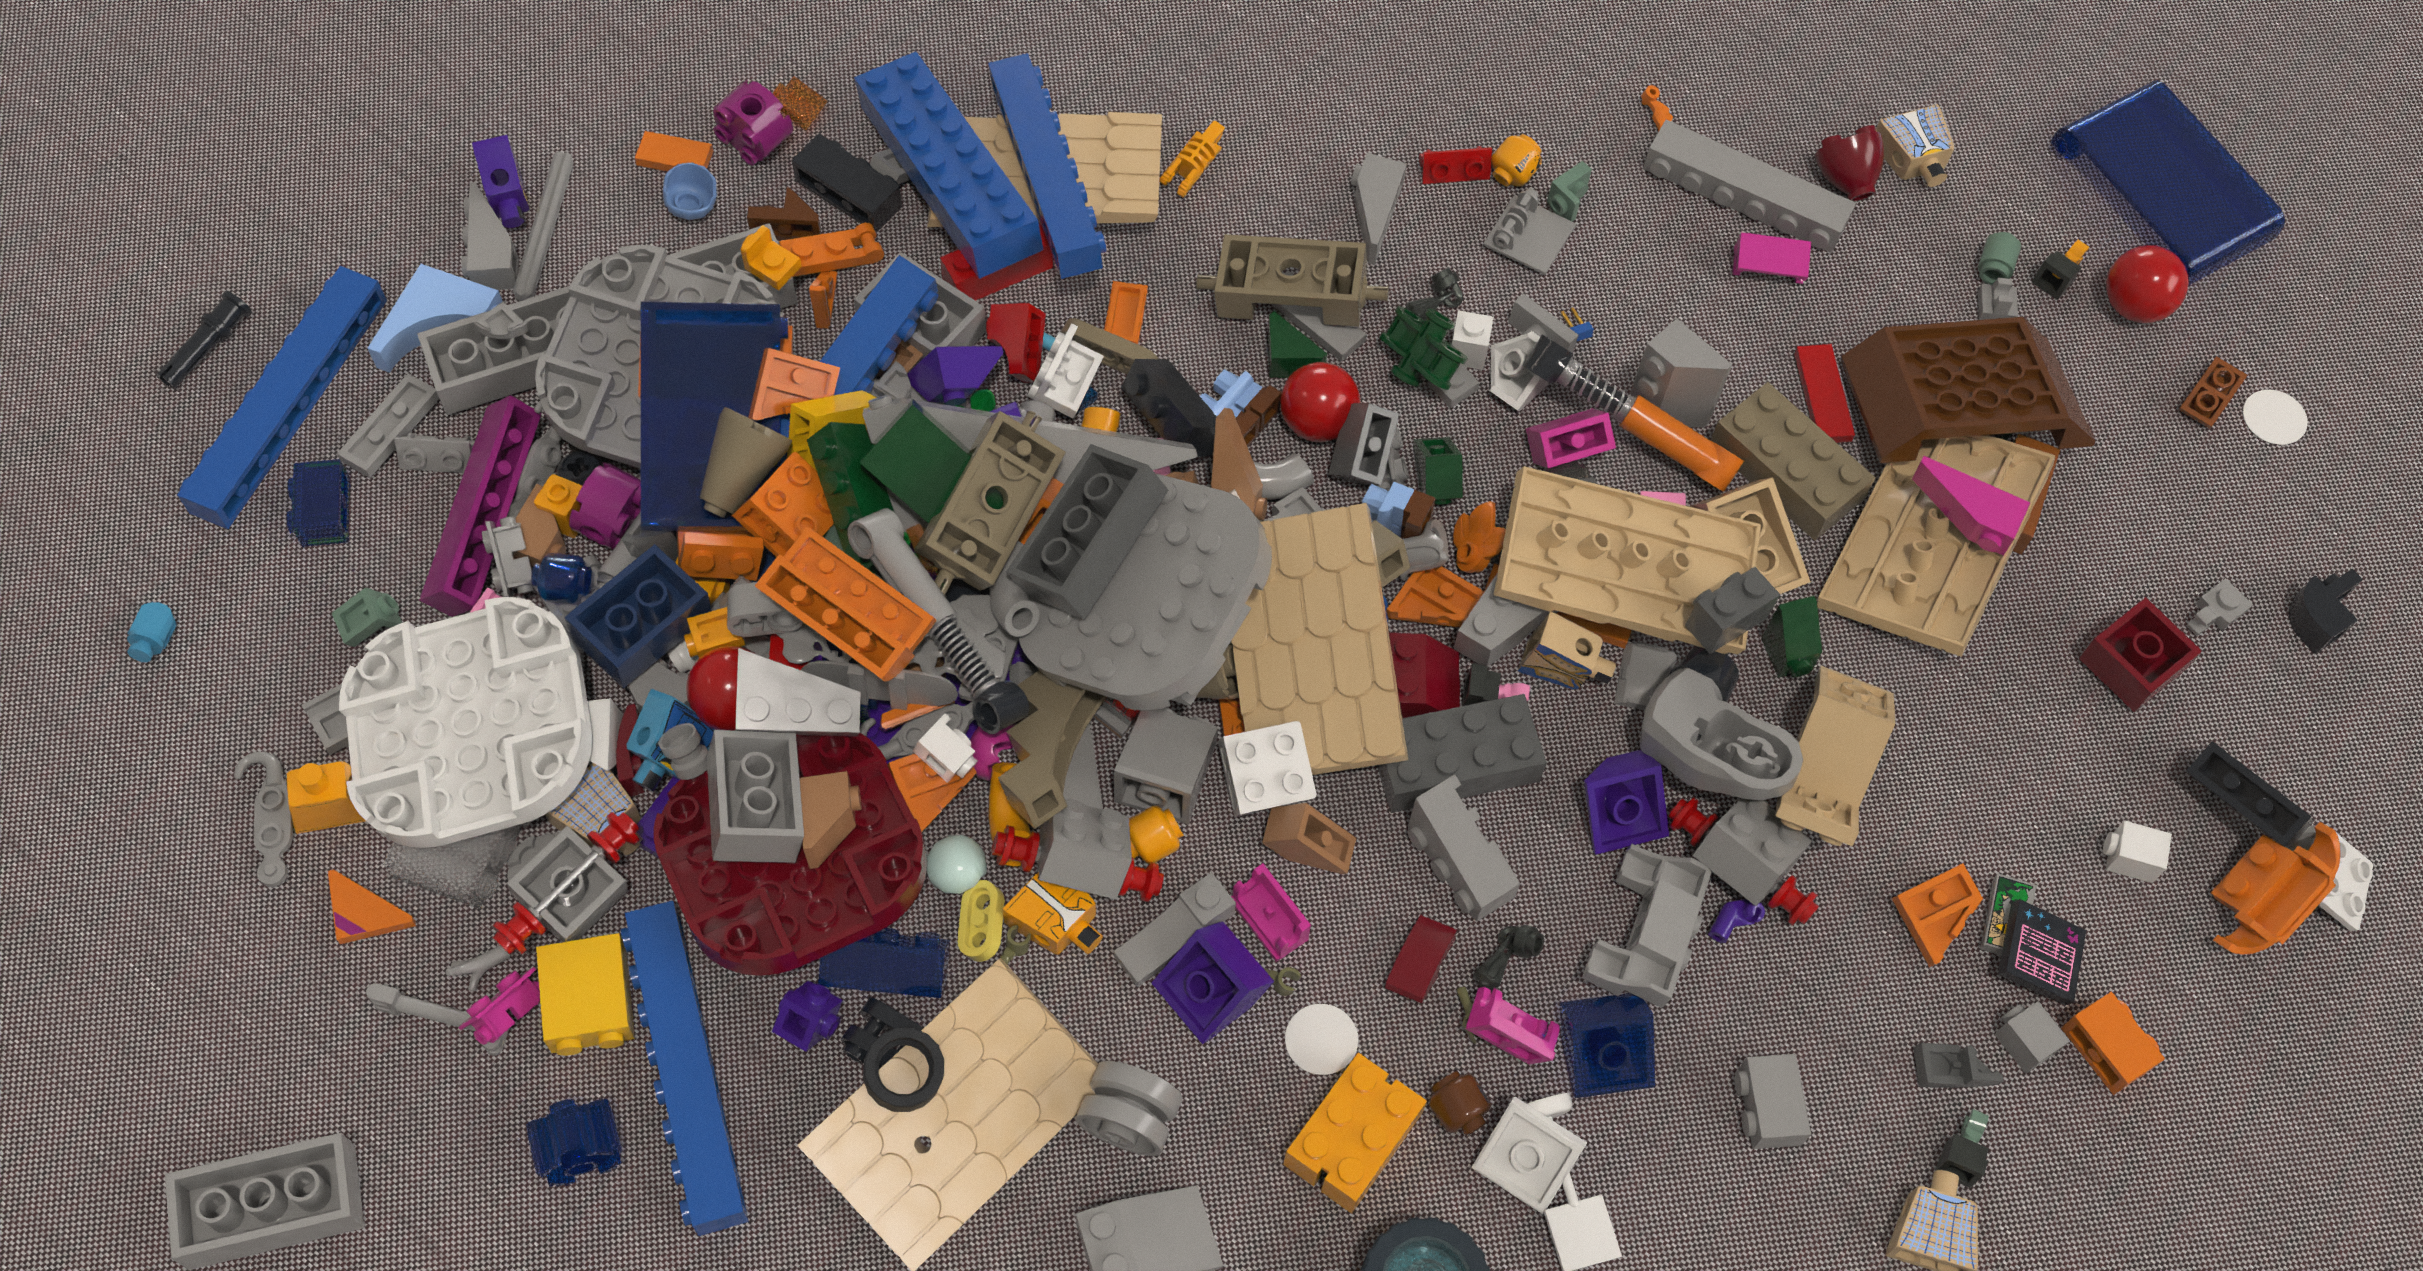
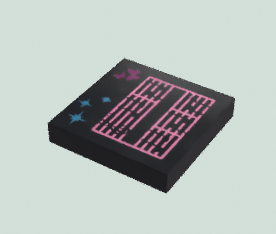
(2042, 952)

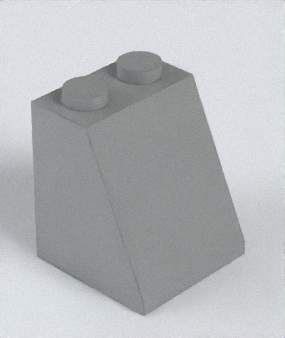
(1165, 762)

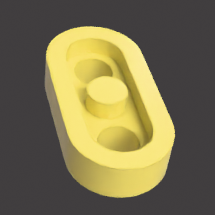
(981, 923)

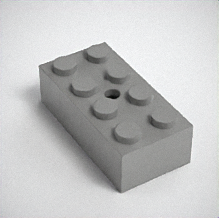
(263, 1201)

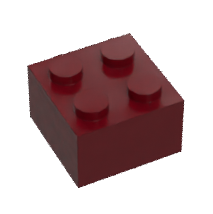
(2140, 654)

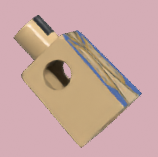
(1565, 654)

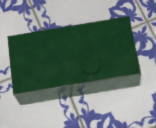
(920, 461)

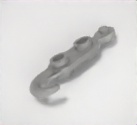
(539, 465)
(907, 737)
(271, 818)

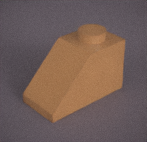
(539, 531)
(827, 813)
(1309, 838)

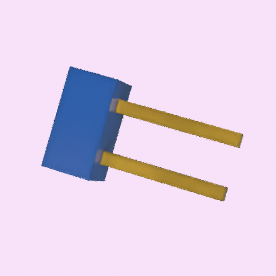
(1584, 330)

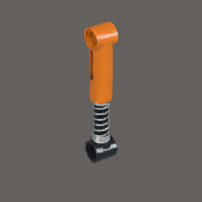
(1637, 415)

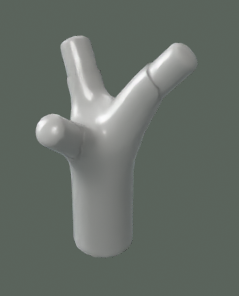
(478, 965)

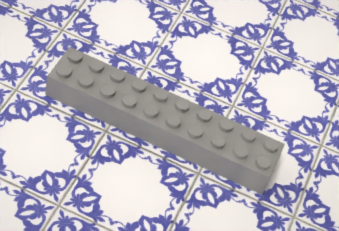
(480, 369)

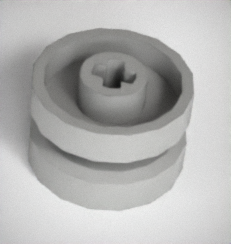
(1129, 1108)

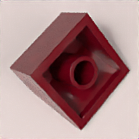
(1425, 674)

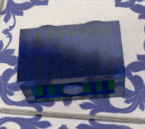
(319, 503)

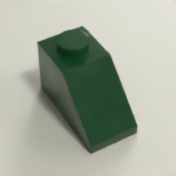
(1439, 468)
(1794, 637)

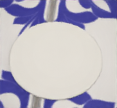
(2275, 417)
(1321, 1039)

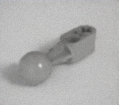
(756, 614)

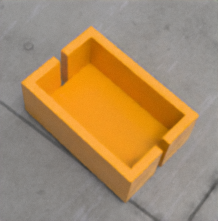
(1354, 1132)

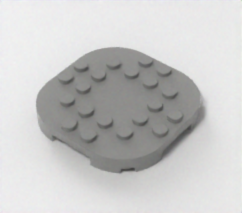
(592, 361)
(1164, 607)

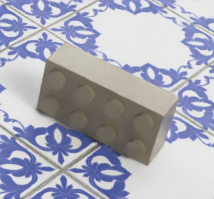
(1809, 468)

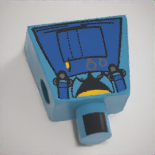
(657, 717)

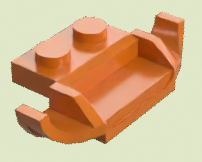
(2277, 889)

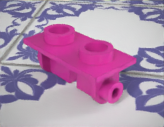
(490, 1015)

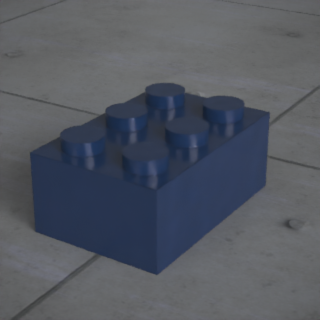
(637, 615)

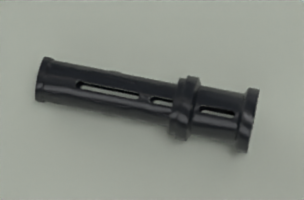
(213, 328)

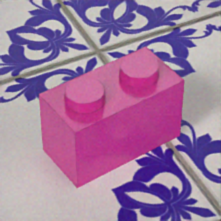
(1570, 438)

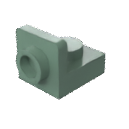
(1568, 189)
(365, 615)

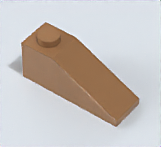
(1234, 465)

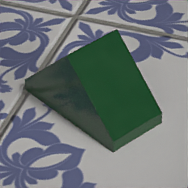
(1289, 348)

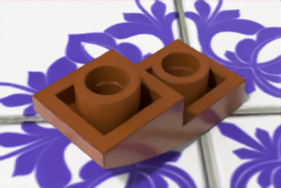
(2213, 392)

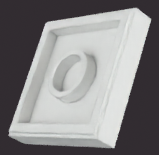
(1529, 1155)

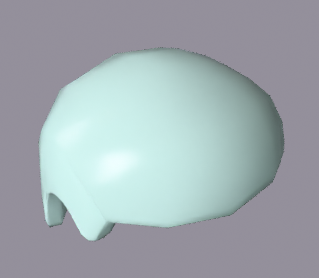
(956, 864)

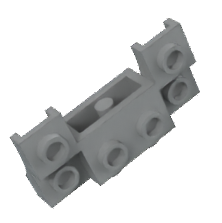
(1662, 928)

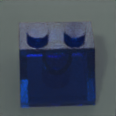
(1608, 1044)

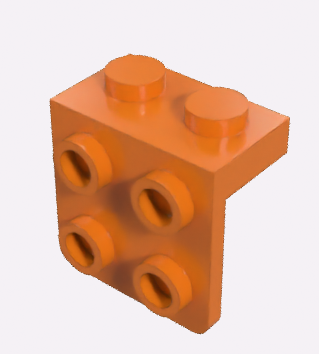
(720, 554)

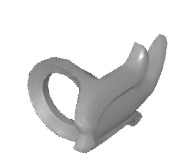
(1428, 549)

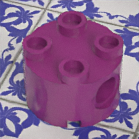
(751, 121)
(608, 505)

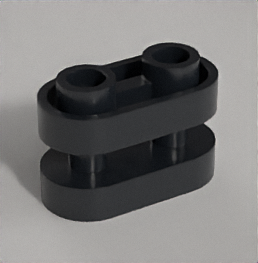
(879, 1018)

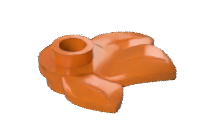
(1477, 538)

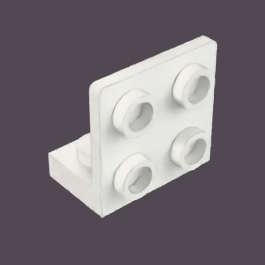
(1266, 768)
(2352, 881)

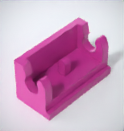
(1772, 256)
(1270, 913)
(1512, 1028)

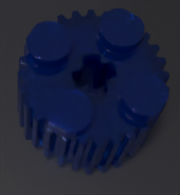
(574, 1141)

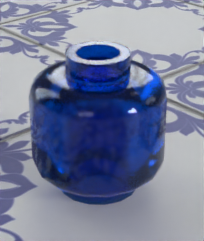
(562, 578)

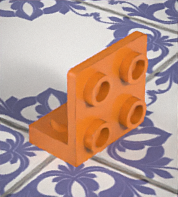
(786, 506)

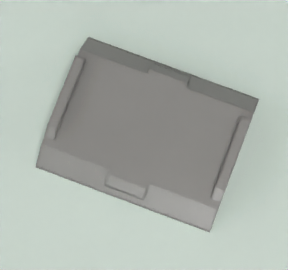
(1641, 672)

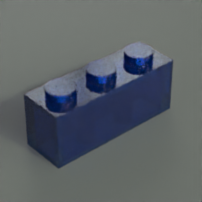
(890, 964)

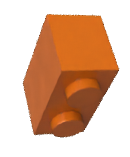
(2113, 1042)

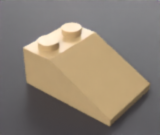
(1777, 550)

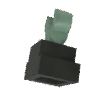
(1963, 1153)

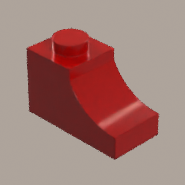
(1020, 333)

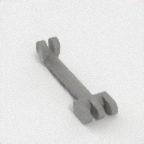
(393, 1002)

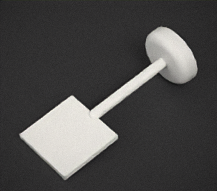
(1582, 1227)

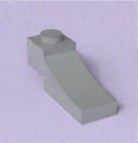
(1160, 941)

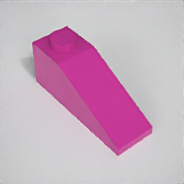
(1976, 508)

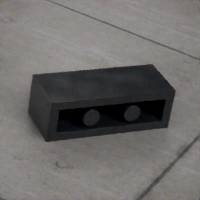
(847, 182)
(1171, 404)
(2249, 795)

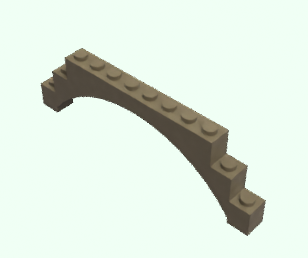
(1061, 714)

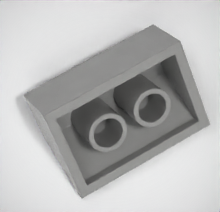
(1681, 375)

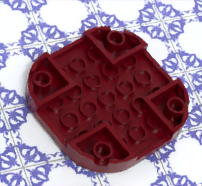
(784, 913)

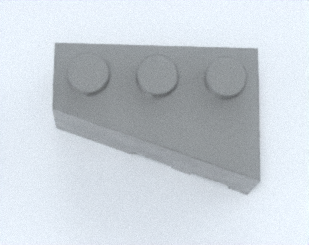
(1496, 627)
(792, 701)
(1460, 850)

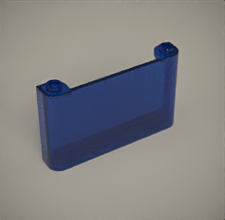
(2175, 177)
(692, 368)

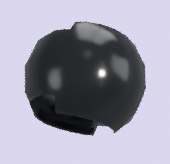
(578, 466)

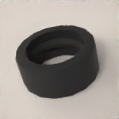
(891, 1039)

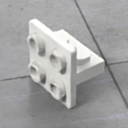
(1065, 374)

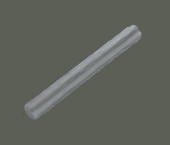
(543, 226)

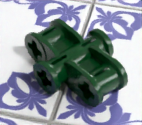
(1423, 347)

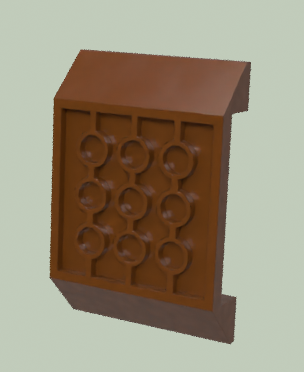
(1960, 384)

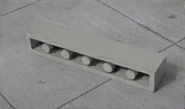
(1748, 186)

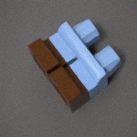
(1249, 401)
(1400, 509)

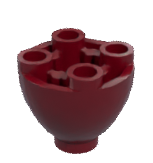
(1852, 162)

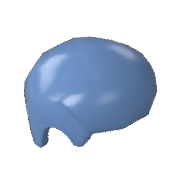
(689, 191)

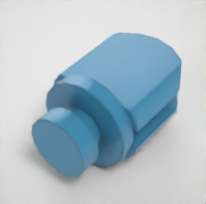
(150, 631)

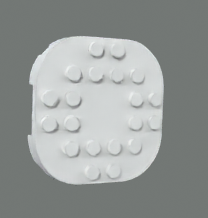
(466, 724)

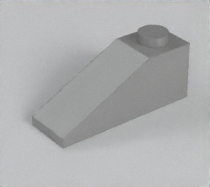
(1376, 196)

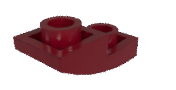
(626, 761)
(1420, 959)

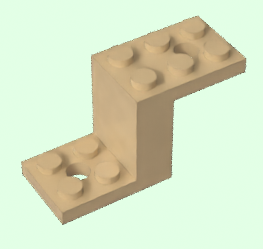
(1840, 754)

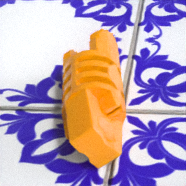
(1194, 158)

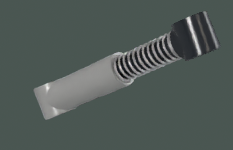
(882, 541)

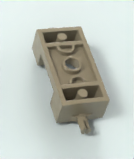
(1329, 277)
(968, 535)

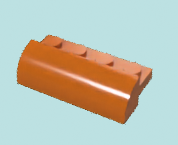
(847, 604)

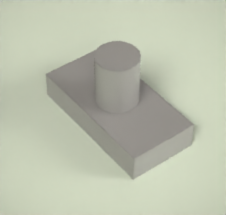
(1530, 316)

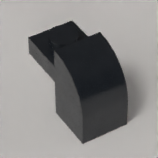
(2318, 613)

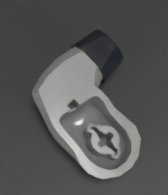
(1712, 741)

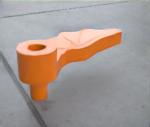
(1659, 110)

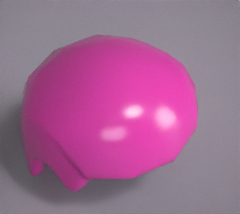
(987, 749)

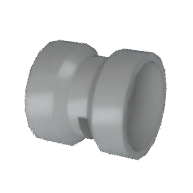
(685, 750)

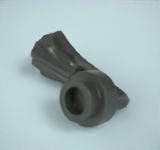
(1441, 281)
(1525, 943)

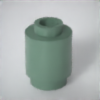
(1999, 257)

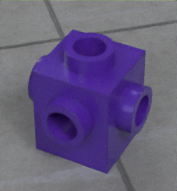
(807, 1015)

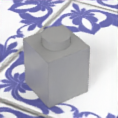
(2030, 1036)

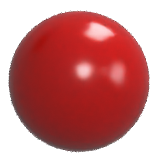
(2147, 284)
(1318, 401)
(713, 687)

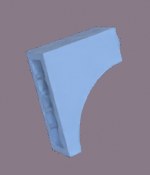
(426, 303)

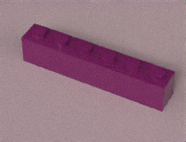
(482, 496)

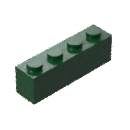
(847, 484)

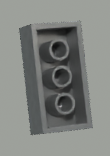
(1087, 531)
(1481, 743)

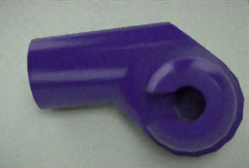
(1733, 915)

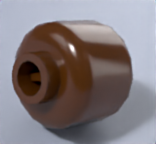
(1459, 1103)

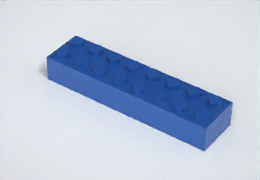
(949, 165)

